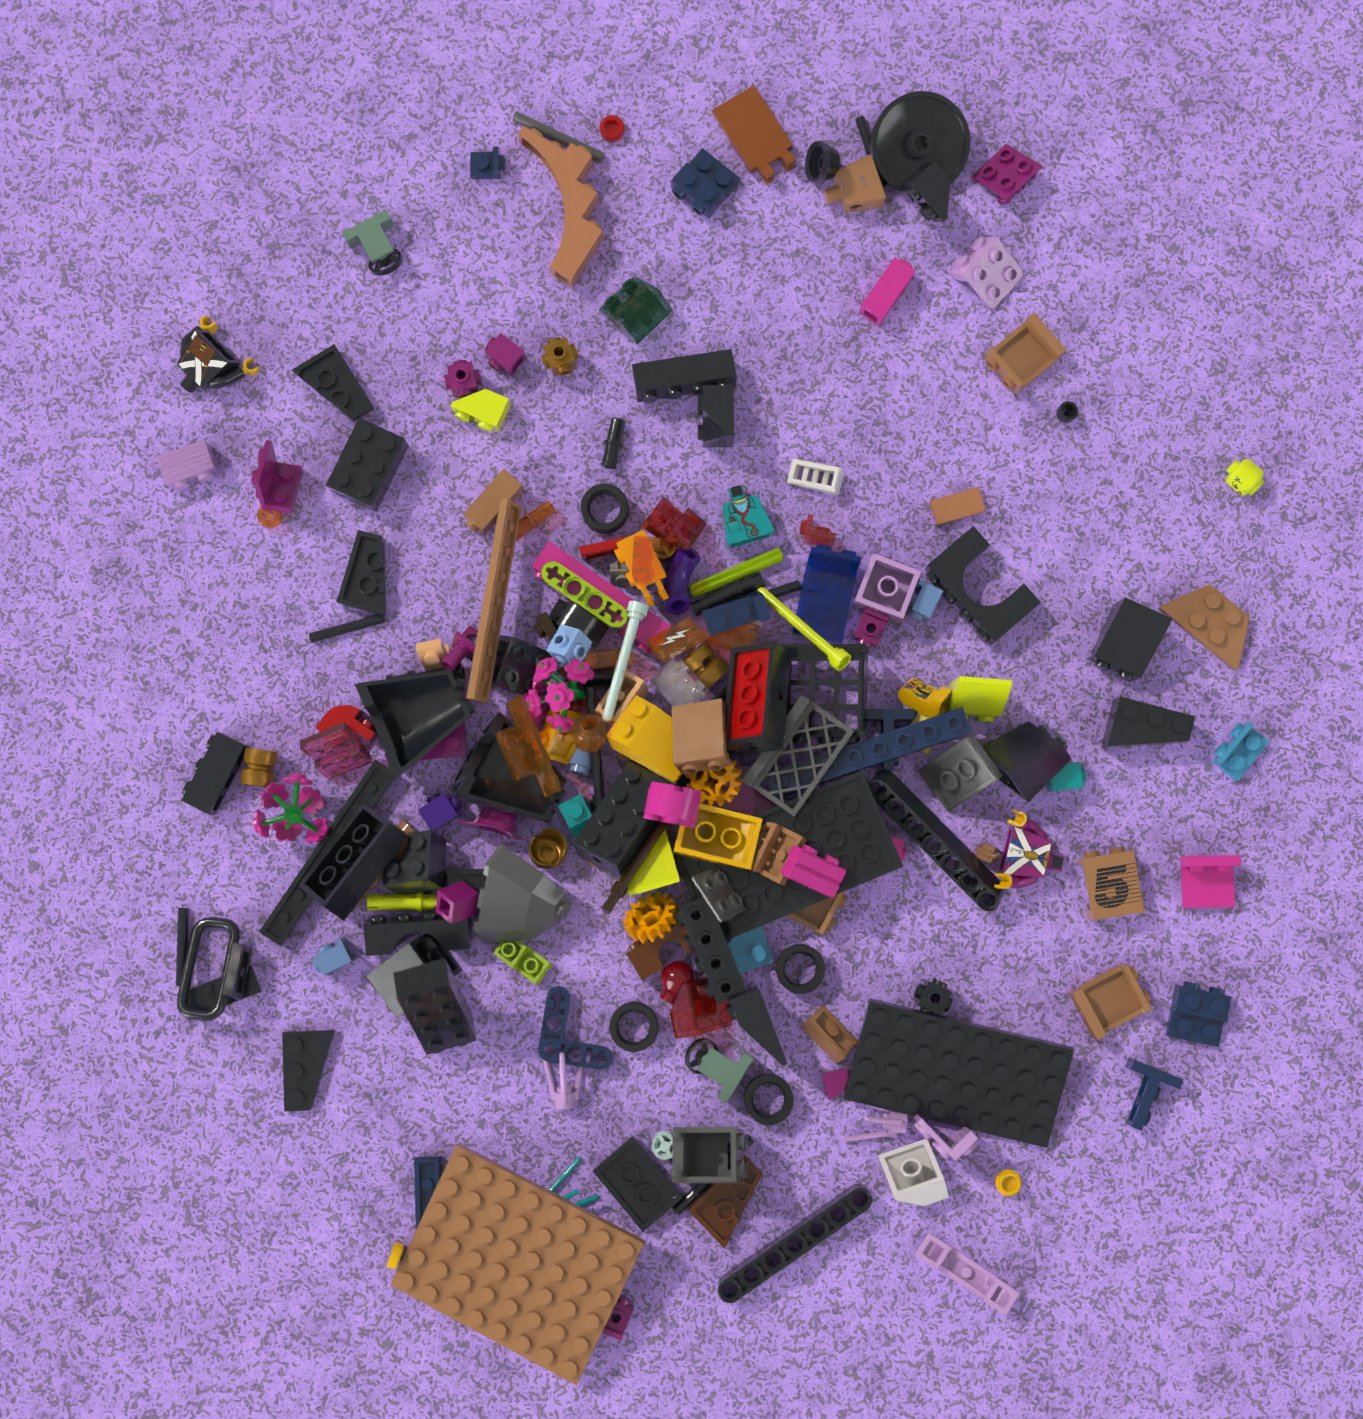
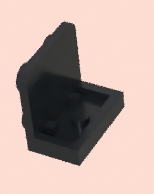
(516, 664)

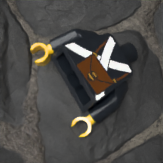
(209, 361)

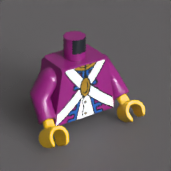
(1026, 854)

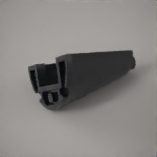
(414, 714)
(489, 783)

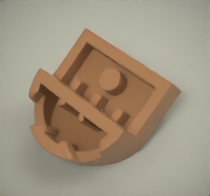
(773, 850)

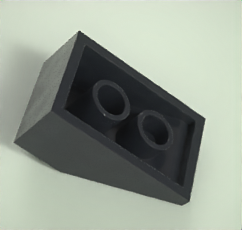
(755, 1020)

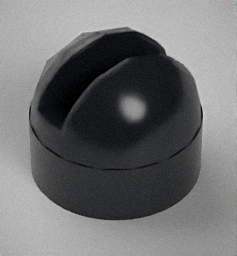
(1069, 413)

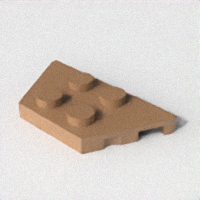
(1211, 622)

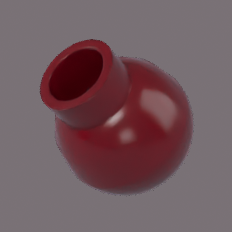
(673, 977)

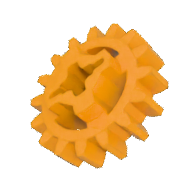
(713, 789)
(650, 917)

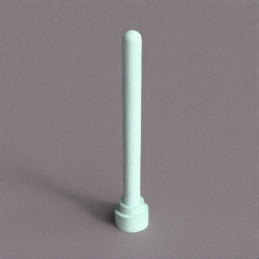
(636, 613)

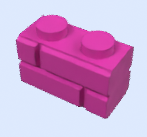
(813, 871)

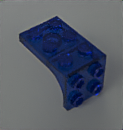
(827, 591)

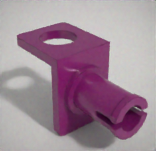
(461, 648)

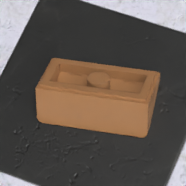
(829, 1034)

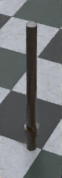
(620, 887)

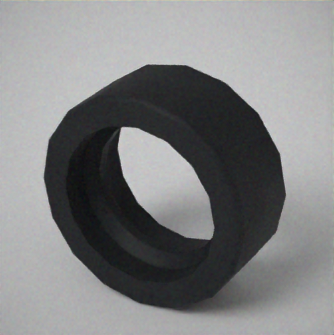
(608, 489)
(819, 968)
(614, 1026)
(787, 1106)

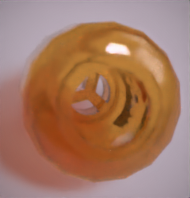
(589, 733)

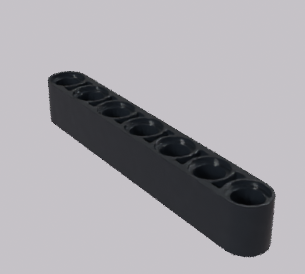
(940, 851)
(787, 1254)

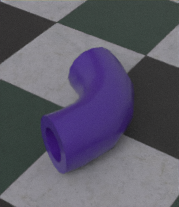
(677, 580)

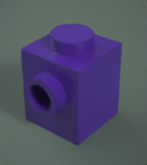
(439, 811)

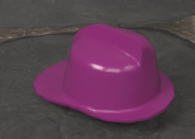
(494, 821)

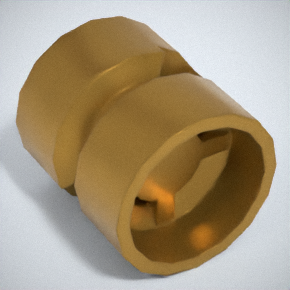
(712, 671)
(258, 767)

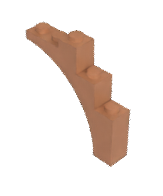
(569, 169)

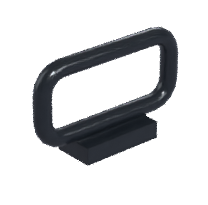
(233, 973)

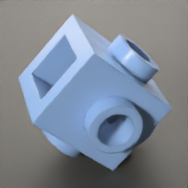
(568, 644)

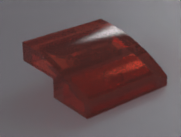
(673, 525)

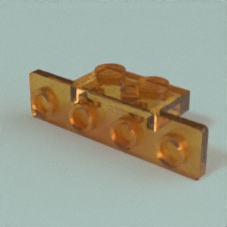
(525, 750)

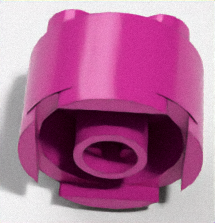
(672, 804)

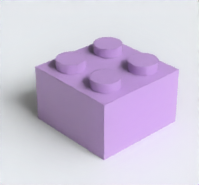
(887, 587)

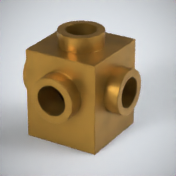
(562, 364)

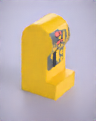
(924, 697)

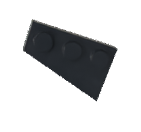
(335, 382)
(365, 575)
(303, 1065)

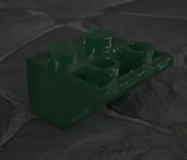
(636, 309)

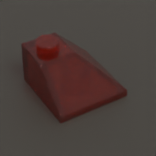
(697, 1013)

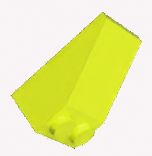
(979, 697)

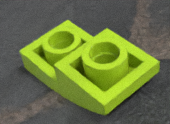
(524, 960)

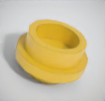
(1008, 1182)

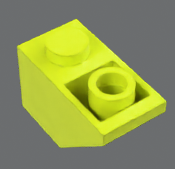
(484, 408)

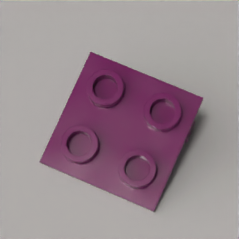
(1007, 173)

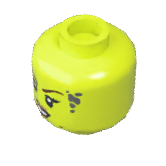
(1244, 477)

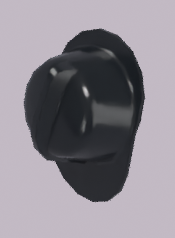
(821, 162)

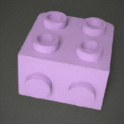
(988, 270)
(959, 1143)

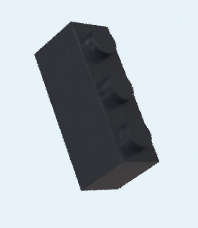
(214, 773)

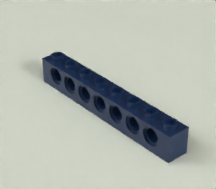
(879, 750)

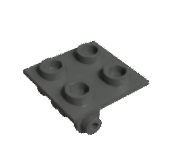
(719, 894)

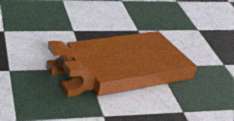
(755, 133)

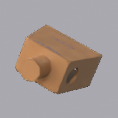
(857, 187)

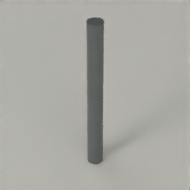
(555, 135)

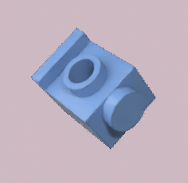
(924, 601)
(333, 957)

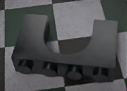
(988, 620)

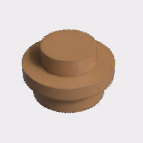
(987, 852)

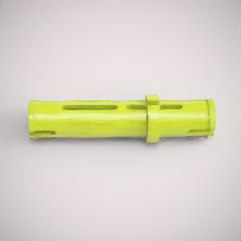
(402, 902)

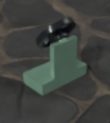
(376, 244)
(718, 1066)

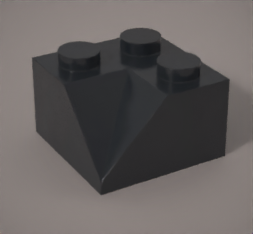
(717, 409)

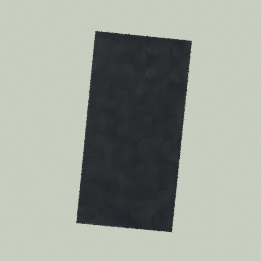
(837, 822)
(958, 1073)

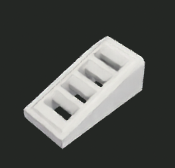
(834, 489)

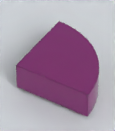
(835, 1082)

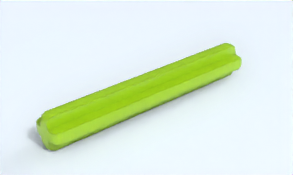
(736, 572)

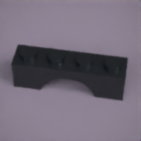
(383, 933)

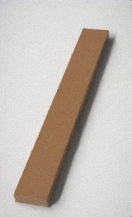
(494, 601)

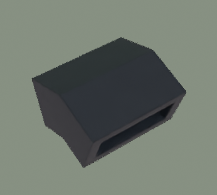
(600, 673)

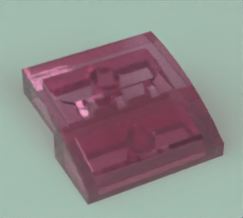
(336, 751)

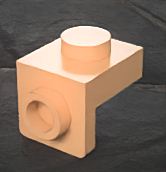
(432, 653)

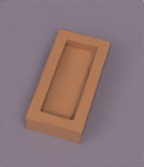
(957, 506)

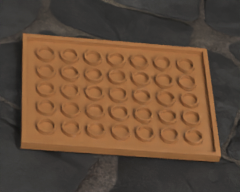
(517, 1263)

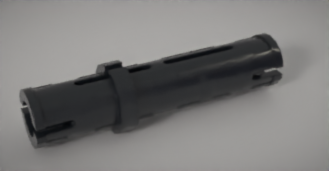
(729, 593)

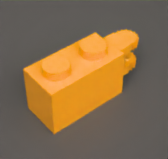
(625, 554)

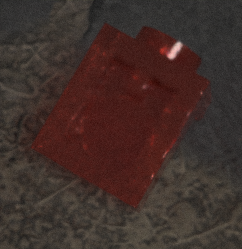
(816, 536)

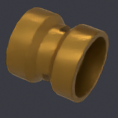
(667, 556)

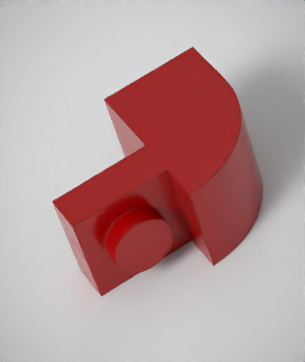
(351, 716)

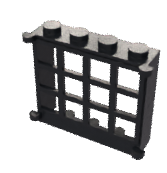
(812, 653)

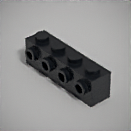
(682, 375)
(711, 948)

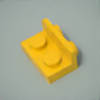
(557, 743)

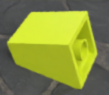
(657, 869)

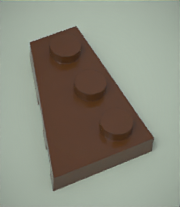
(723, 1204)

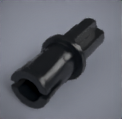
(613, 443)

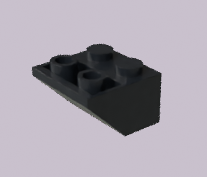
(930, 190)

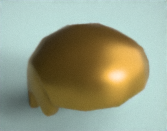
(548, 848)

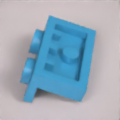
(1240, 750)

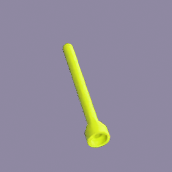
(837, 657)

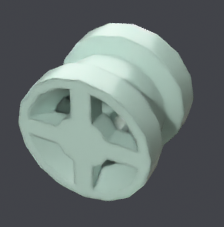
(663, 1151)

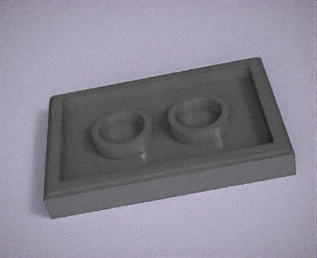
(960, 772)

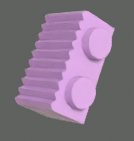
(188, 465)

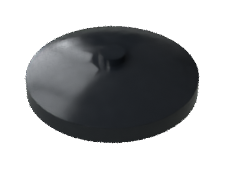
(918, 131)

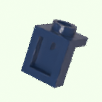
(487, 164)

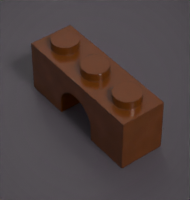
(646, 955)

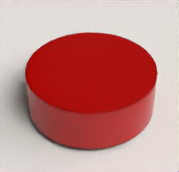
(612, 128)

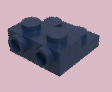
(704, 183)
(1198, 1014)

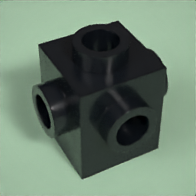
(923, 994)

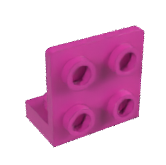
(1208, 880)

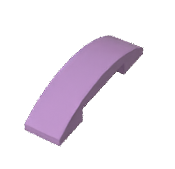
(967, 1273)

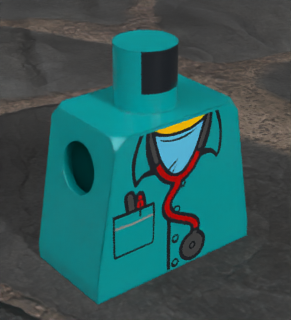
(744, 519)

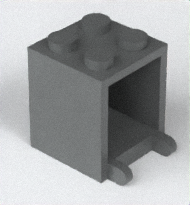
(702, 1155)

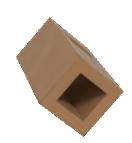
(484, 510)

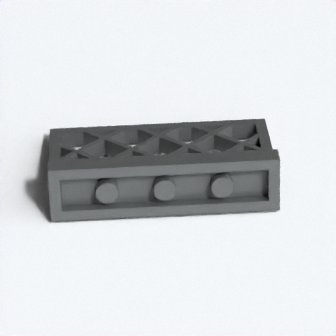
(767, 760)

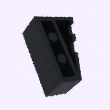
(1145, 724)

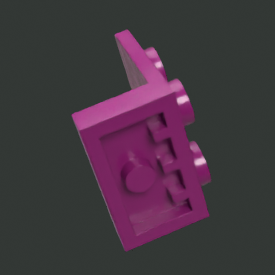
(275, 481)

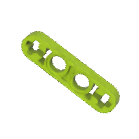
(586, 593)

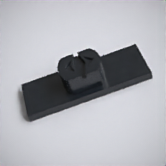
(205, 995)

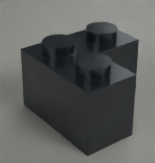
(421, 869)

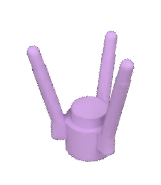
(564, 1096)
(892, 1121)

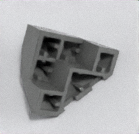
(517, 900)

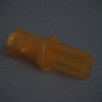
(534, 518)

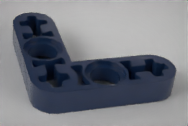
(557, 1037)

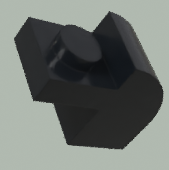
(576, 617)

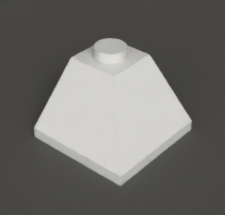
(914, 1174)

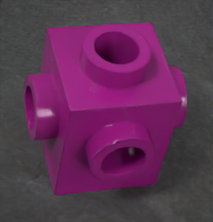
(466, 386)

